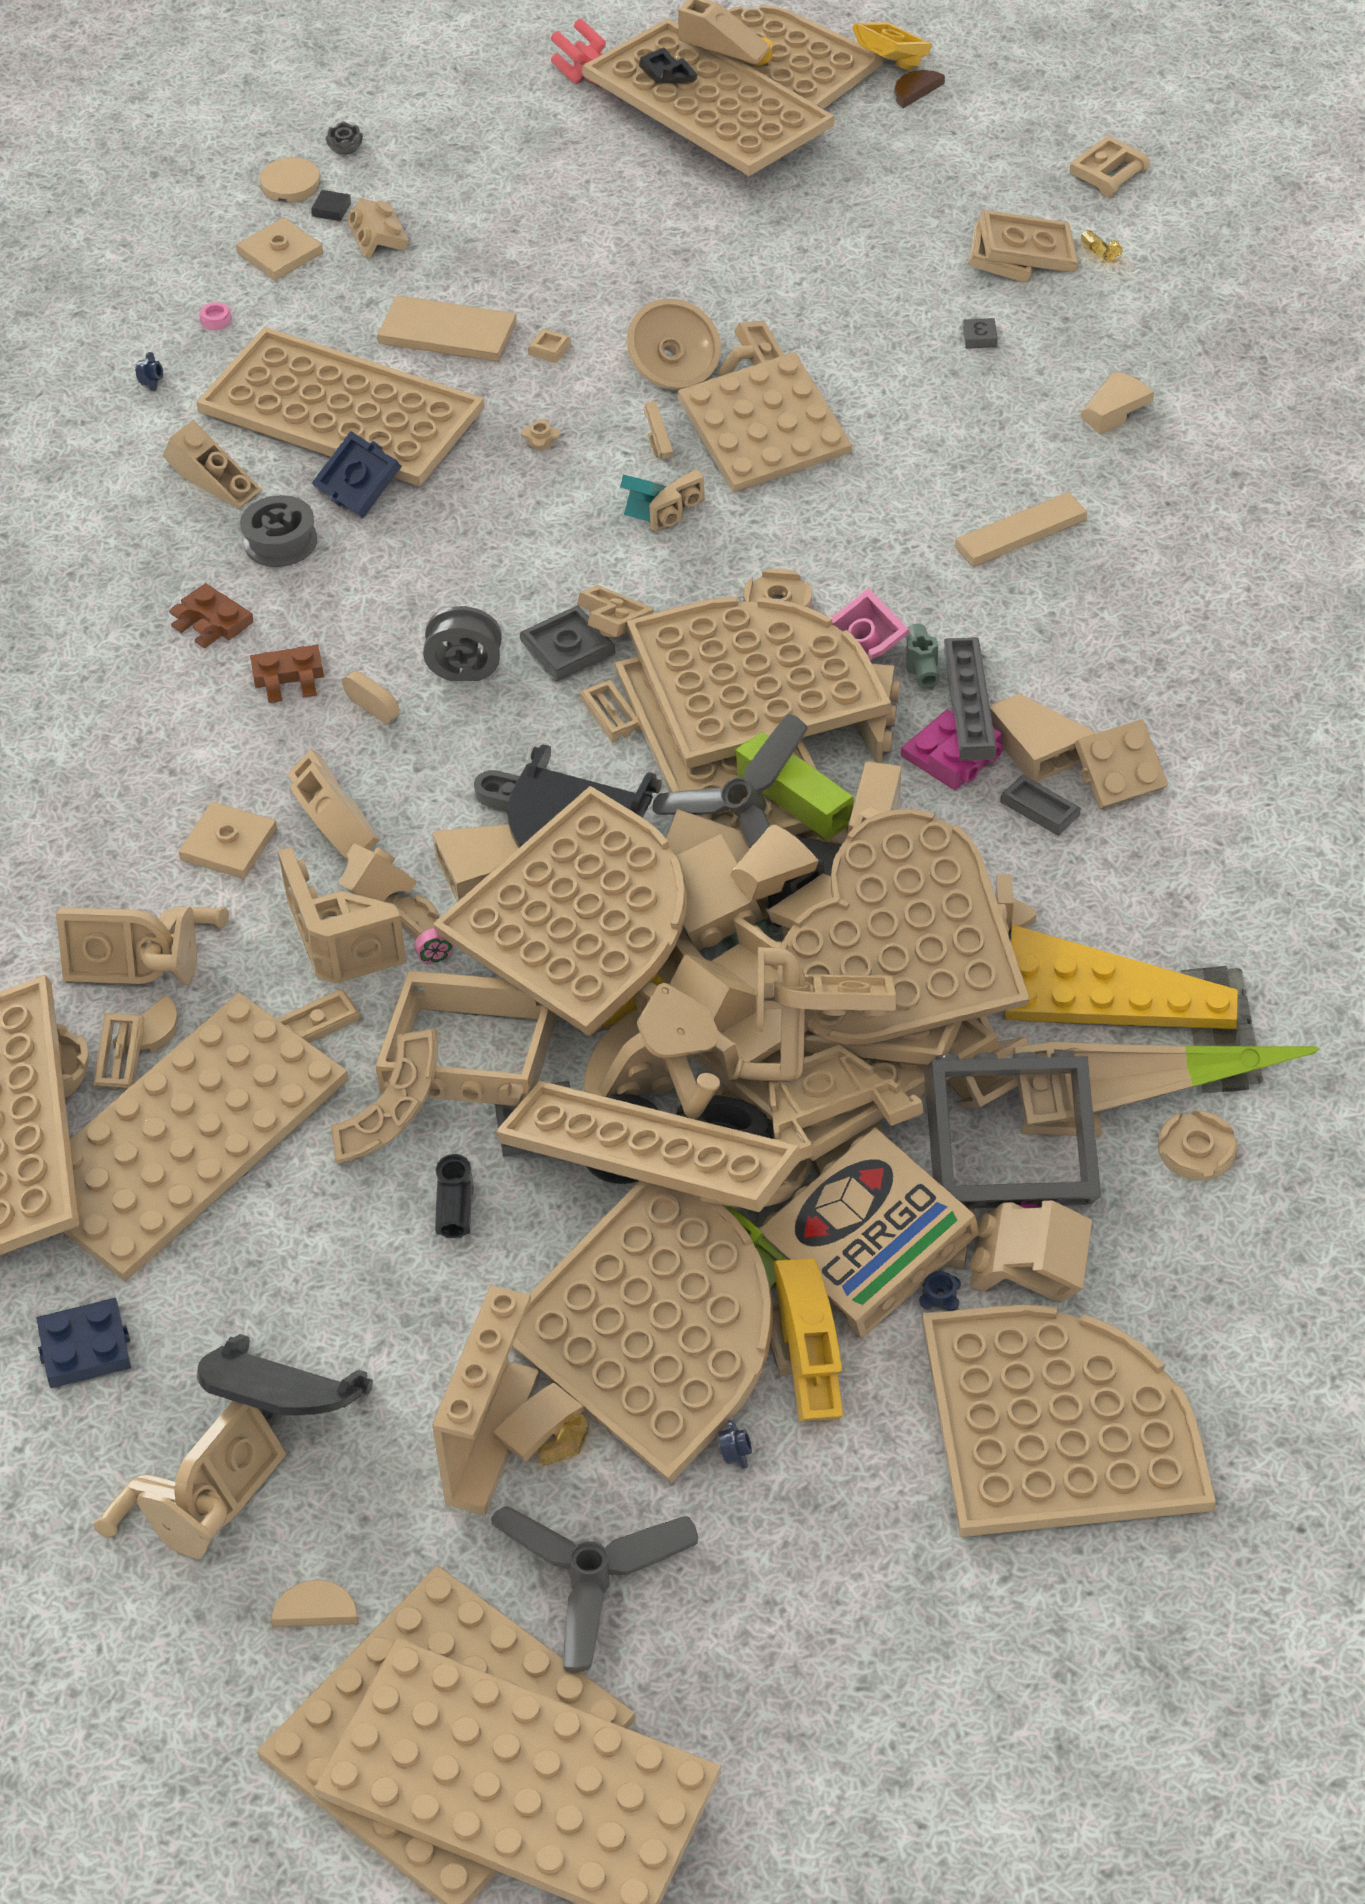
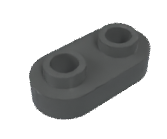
(494, 781)

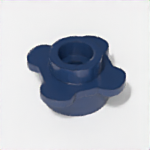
(149, 371)
(943, 1282)
(735, 1444)

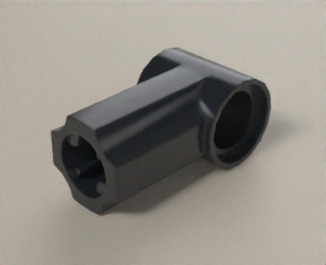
(453, 1197)

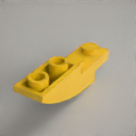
(811, 1338)

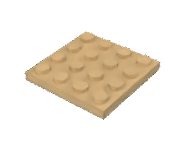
(764, 421)

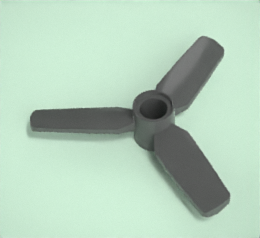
(758, 777)
(617, 1558)

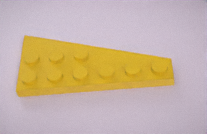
(1098, 987)

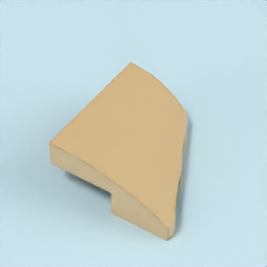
(1114, 400)
(771, 862)

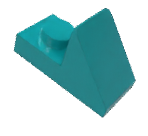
(640, 496)

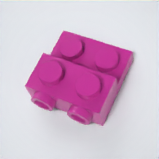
(937, 752)

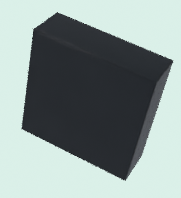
(331, 205)

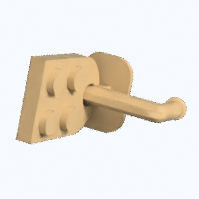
(131, 944)
(799, 992)
(659, 1056)
(209, 1486)

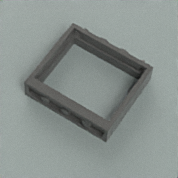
(1021, 1063)

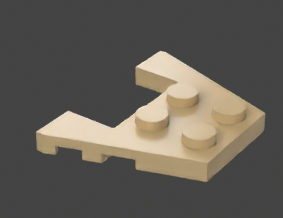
(831, 1085)

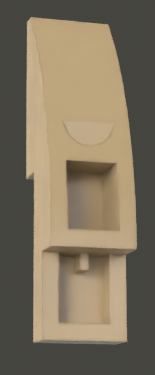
(329, 806)

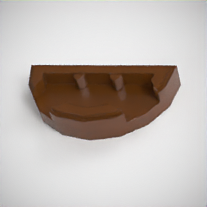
(916, 85)

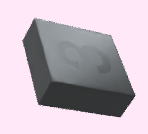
(980, 333)

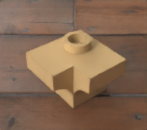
(373, 874)

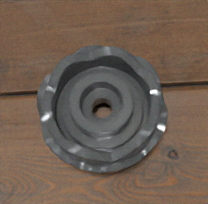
(344, 138)

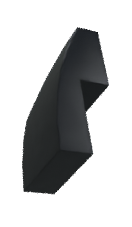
(665, 69)

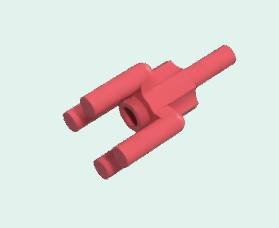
(579, 52)

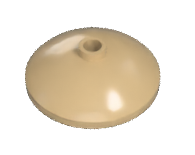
(682, 331)

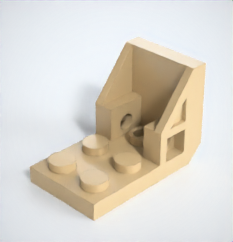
(354, 942)

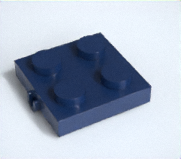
(356, 474)
(83, 1342)

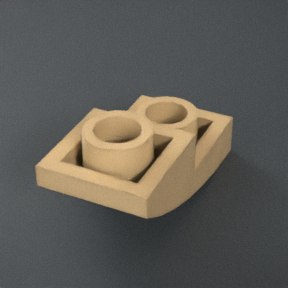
(680, 494)
(536, 1421)

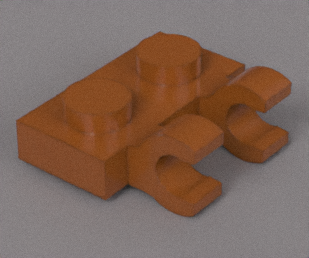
(213, 614)
(287, 666)

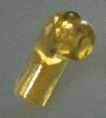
(1099, 247)
(569, 1441)

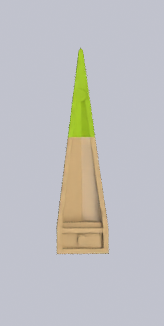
(1137, 1072)

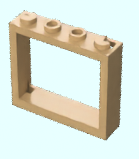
(470, 996)

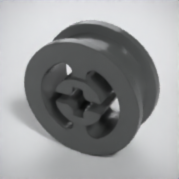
(278, 531)
(463, 630)

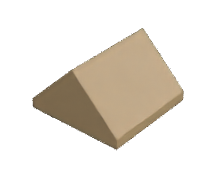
(716, 988)

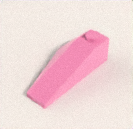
(871, 624)

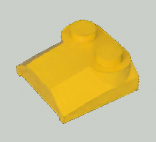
(892, 43)

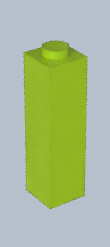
(803, 791)

